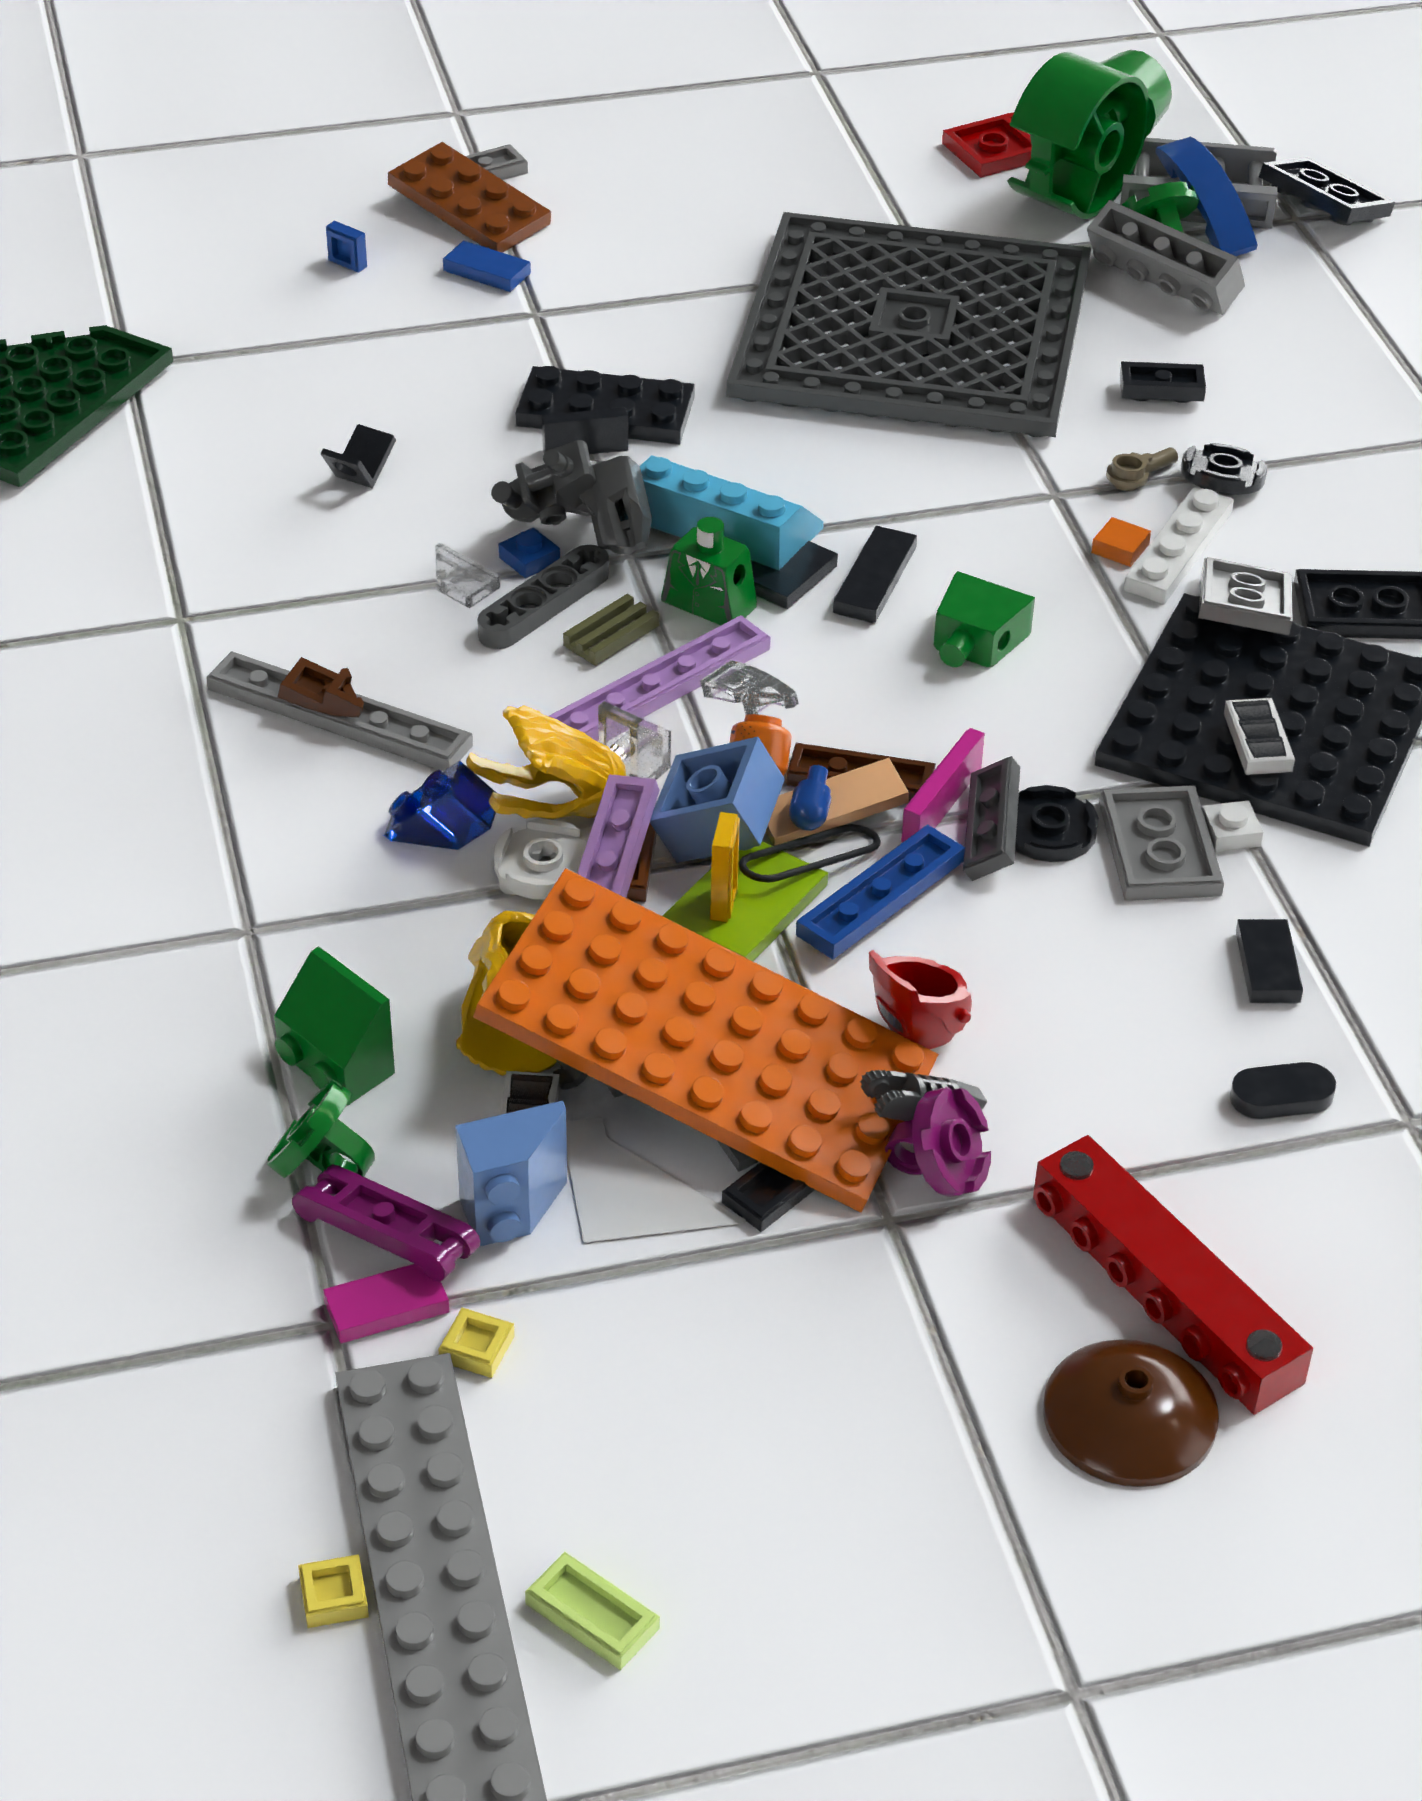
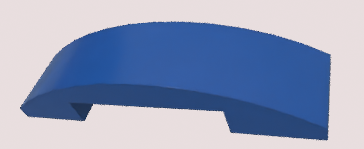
(1219, 203)

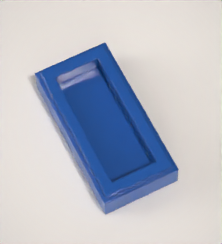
(486, 266)

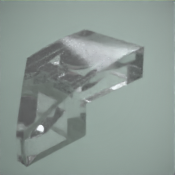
(747, 684)

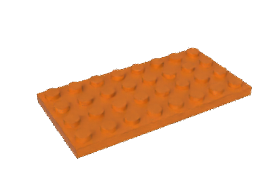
(702, 1036)

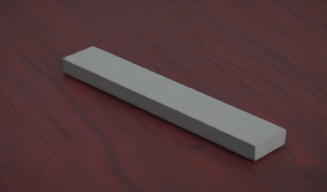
(377, 726)

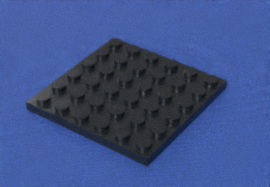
(1341, 703)

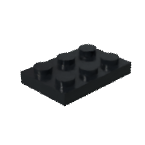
(1326, 190)

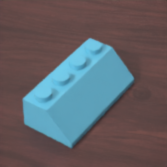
(763, 522)

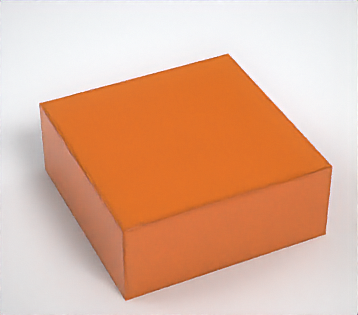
(1121, 541)

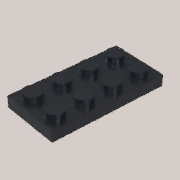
(654, 407)

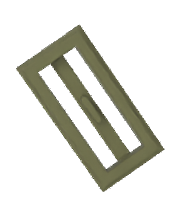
(606, 626)

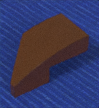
(321, 690)

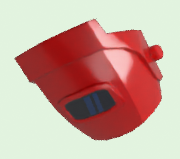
(920, 998)

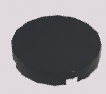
(1223, 469)
(1054, 824)

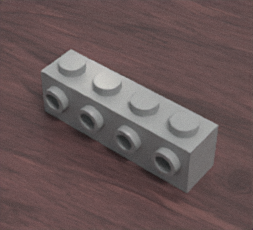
(1166, 258)

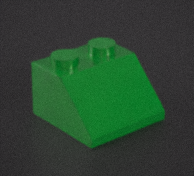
(335, 1027)

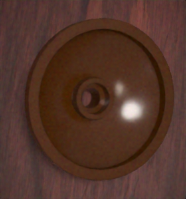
(1126, 1431)

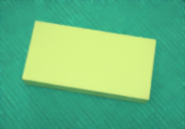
(592, 1610)

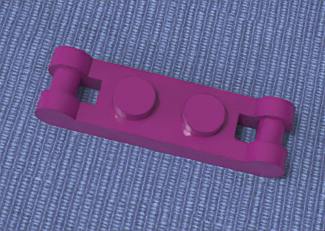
(387, 1220)

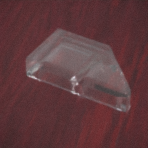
(462, 577)

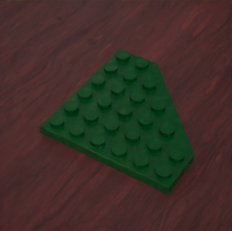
(63, 389)

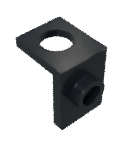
(362, 457)

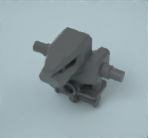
(573, 483)

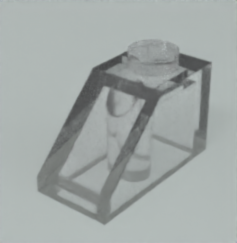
(637, 741)

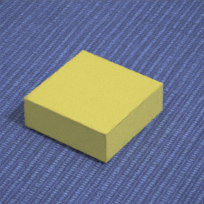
(477, 1342)
(333, 1591)

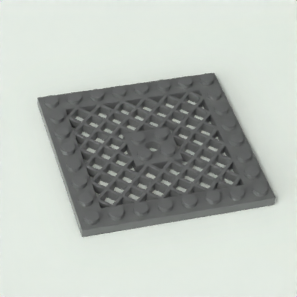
(913, 323)

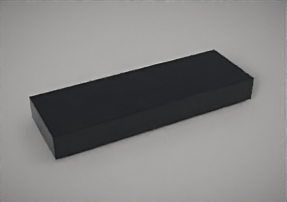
(875, 574)

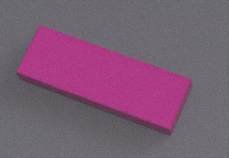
(944, 784)

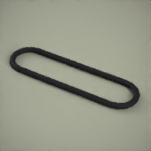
(812, 866)

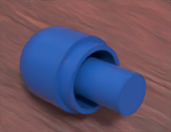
(811, 800)

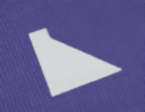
(629, 1196)

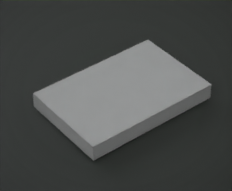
(1246, 596)
(1160, 843)

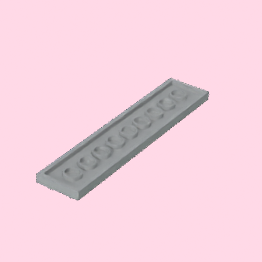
(437, 1586)

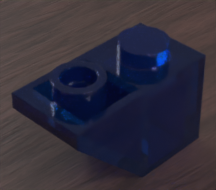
(444, 811)

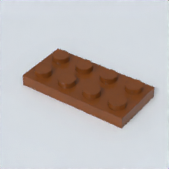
(469, 198)

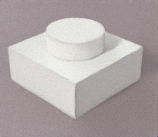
(1233, 826)

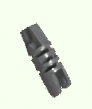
(900, 1091)

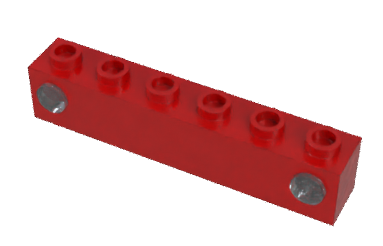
(1172, 1275)

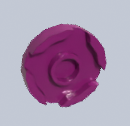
(944, 1142)

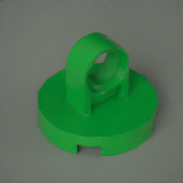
(1166, 203)
(322, 1137)

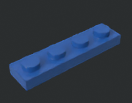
(879, 891)

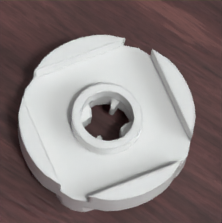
(519, 856)

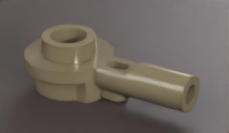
(1132, 470)

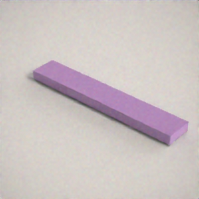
(669, 675)

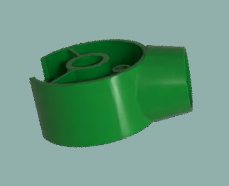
(1088, 127)

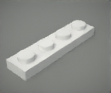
(1178, 545)

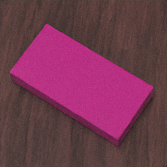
(384, 1302)

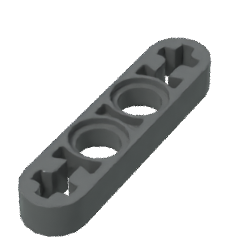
(507, 623)

